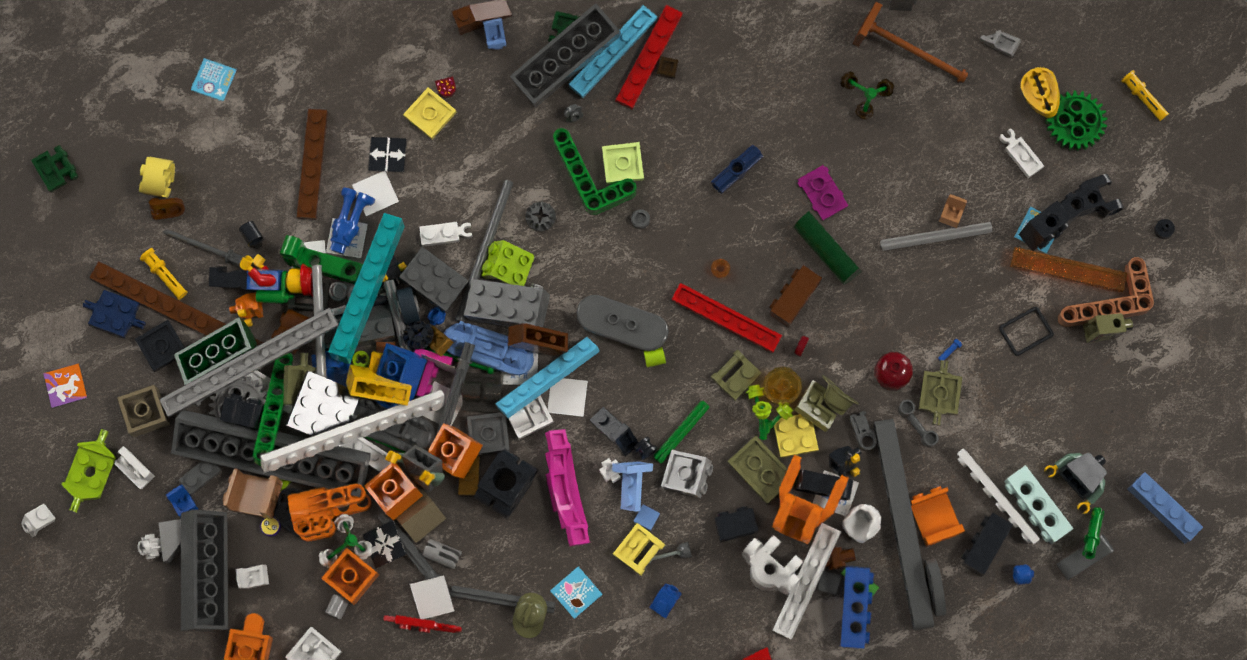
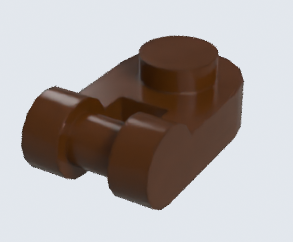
(173, 208)

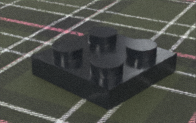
(160, 345)

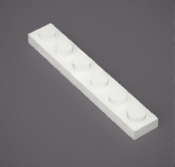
(991, 490)
(809, 577)

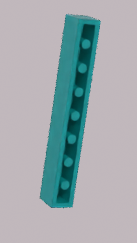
(366, 288)

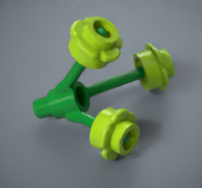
(763, 410)

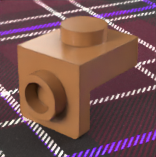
(953, 211)

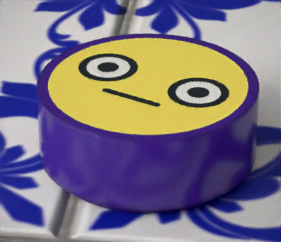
(270, 527)

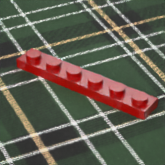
(649, 57)
(726, 318)

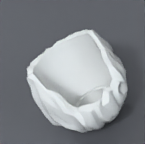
(862, 522)

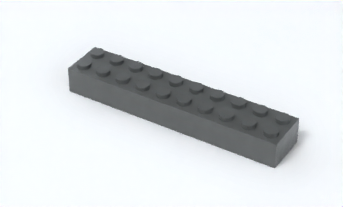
(233, 446)

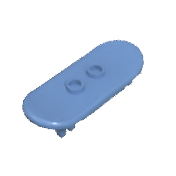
(490, 348)

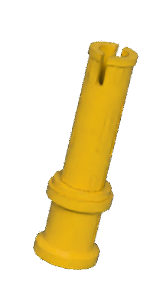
(1140, 86)
(158, 267)

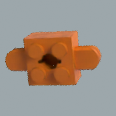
(250, 642)

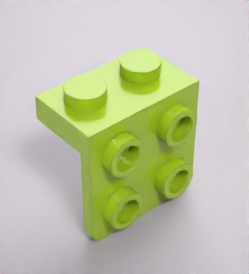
(507, 263)

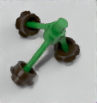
(865, 109)

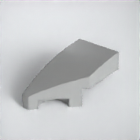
(1002, 42)

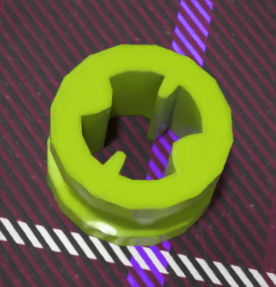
(362, 354)

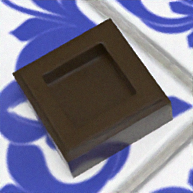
(667, 67)

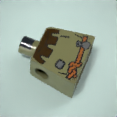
(1106, 327)

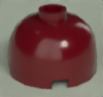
(893, 371)

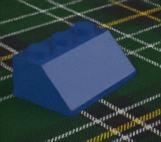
(401, 367)

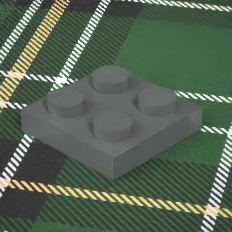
(489, 431)

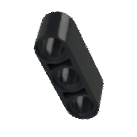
(820, 484)

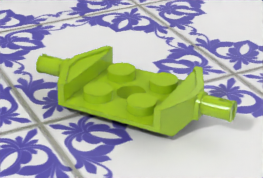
(88, 455)

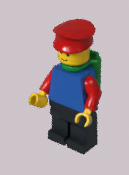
(271, 284)

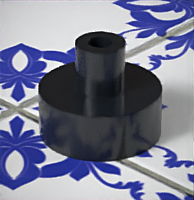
(1164, 229)

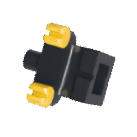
(394, 271)
(844, 460)

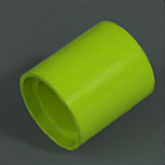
(654, 357)

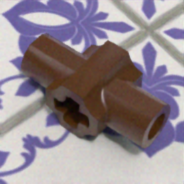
(840, 557)

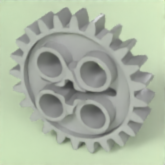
(244, 386)

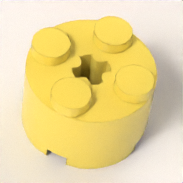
(157, 177)

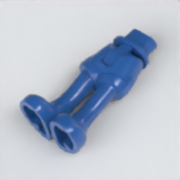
(344, 229)

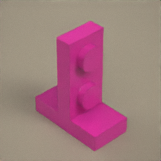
(430, 371)

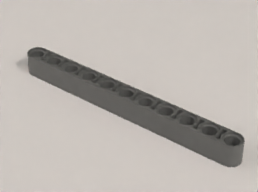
(903, 524)

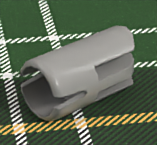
(441, 553)

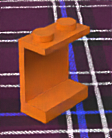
(935, 516)

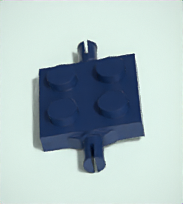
(114, 314)

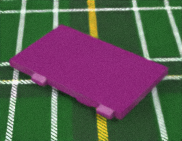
(822, 192)

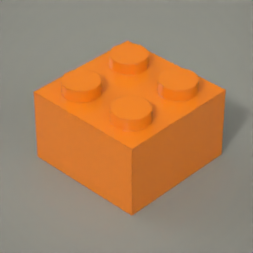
(455, 450)
(393, 490)
(350, 576)

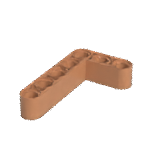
(1113, 305)

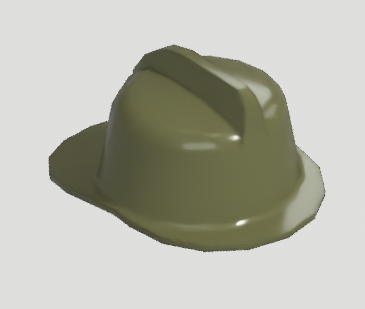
(836, 398)
(529, 615)

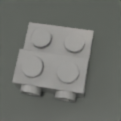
(687, 473)

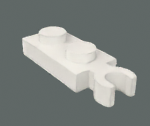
(1022, 154)
(443, 233)

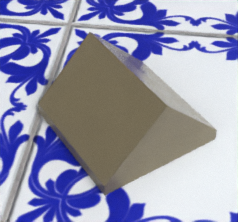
(421, 518)

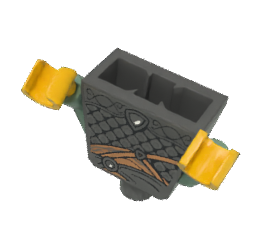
(421, 466)

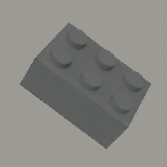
(433, 280)

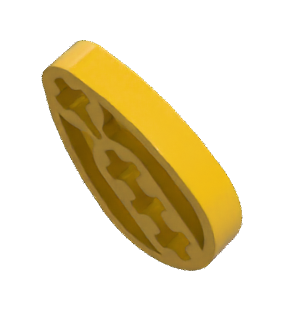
(1050, 88)

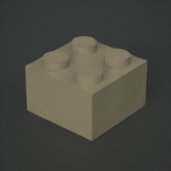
(143, 411)

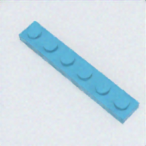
(600, 65)
(547, 377)

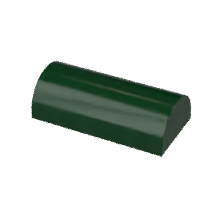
(827, 248)
(215, 350)

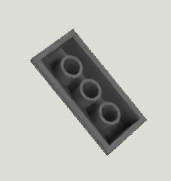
(377, 328)

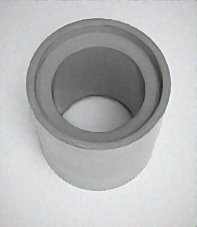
(337, 606)

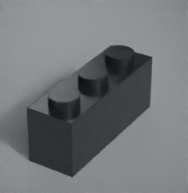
(986, 544)

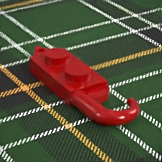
(423, 625)

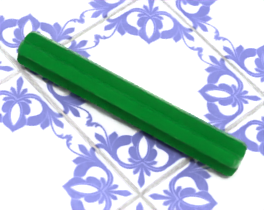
(681, 431)

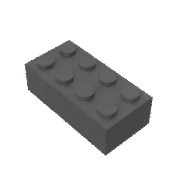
(506, 304)

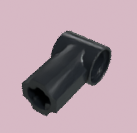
(251, 235)

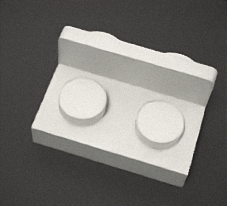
(133, 468)

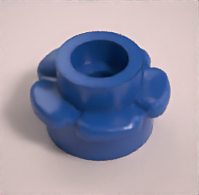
(436, 316)

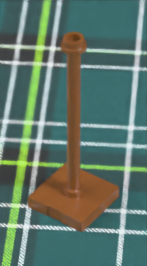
(870, 26)

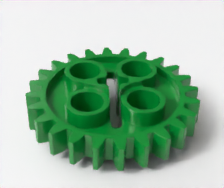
(1087, 108)

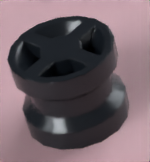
(645, 448)

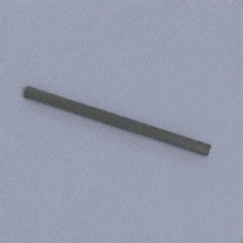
(487, 241)

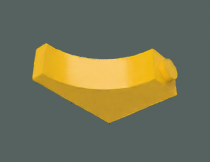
(367, 384)

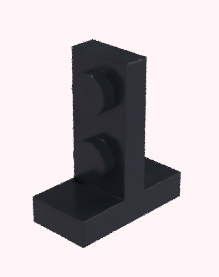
(615, 431)

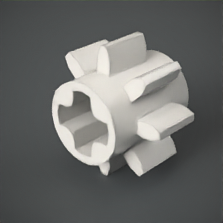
(606, 471)
(149, 546)

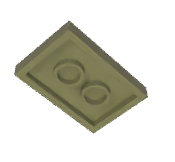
(759, 469)

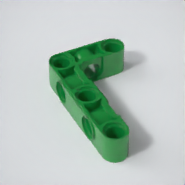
(296, 254)

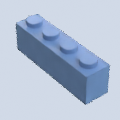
(1165, 508)

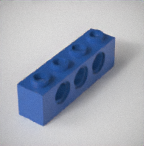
(848, 637)

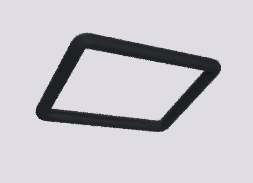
(1032, 345)

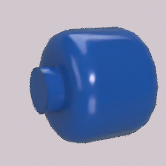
(1022, 574)

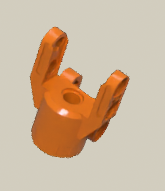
(319, 509)
(799, 517)

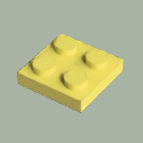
(430, 113)
(795, 436)

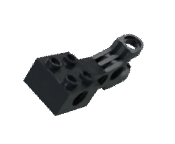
(1056, 217)

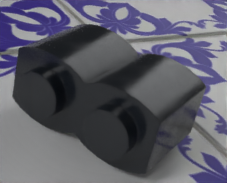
(242, 411)

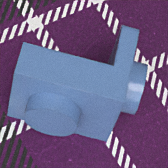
(494, 34)

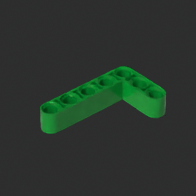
(585, 178)

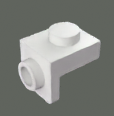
(37, 519)
(252, 577)

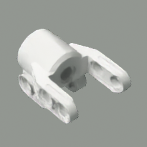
(758, 557)

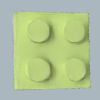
(622, 162)

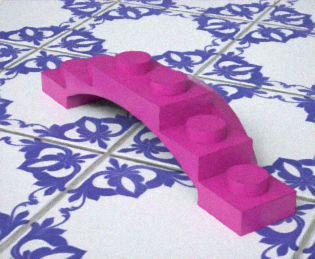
(564, 488)

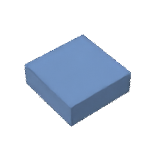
(646, 517)

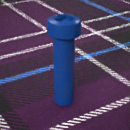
(956, 344)

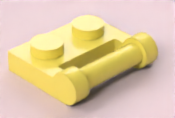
(634, 544)

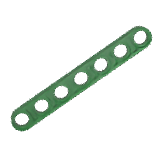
(268, 415)

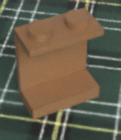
(252, 494)

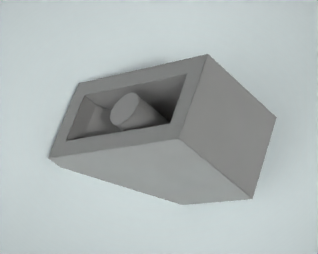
(170, 539)

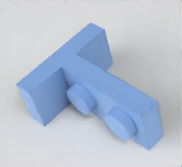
(631, 482)

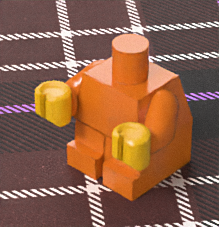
(247, 308)

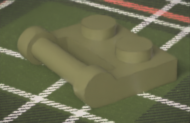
(741, 380)

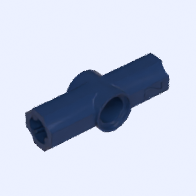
(744, 161)

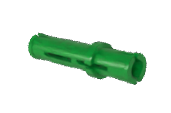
(1092, 538)

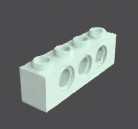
(1048, 508)

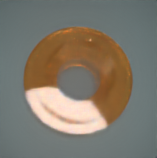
(720, 262)

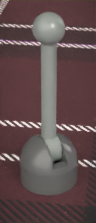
(682, 551)

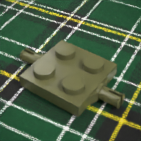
(294, 377)
(940, 393)

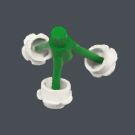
(362, 548)

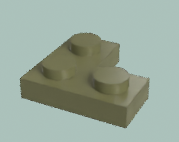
(811, 407)

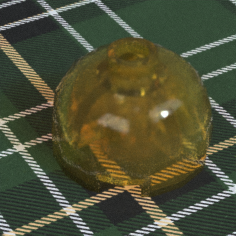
(778, 380)

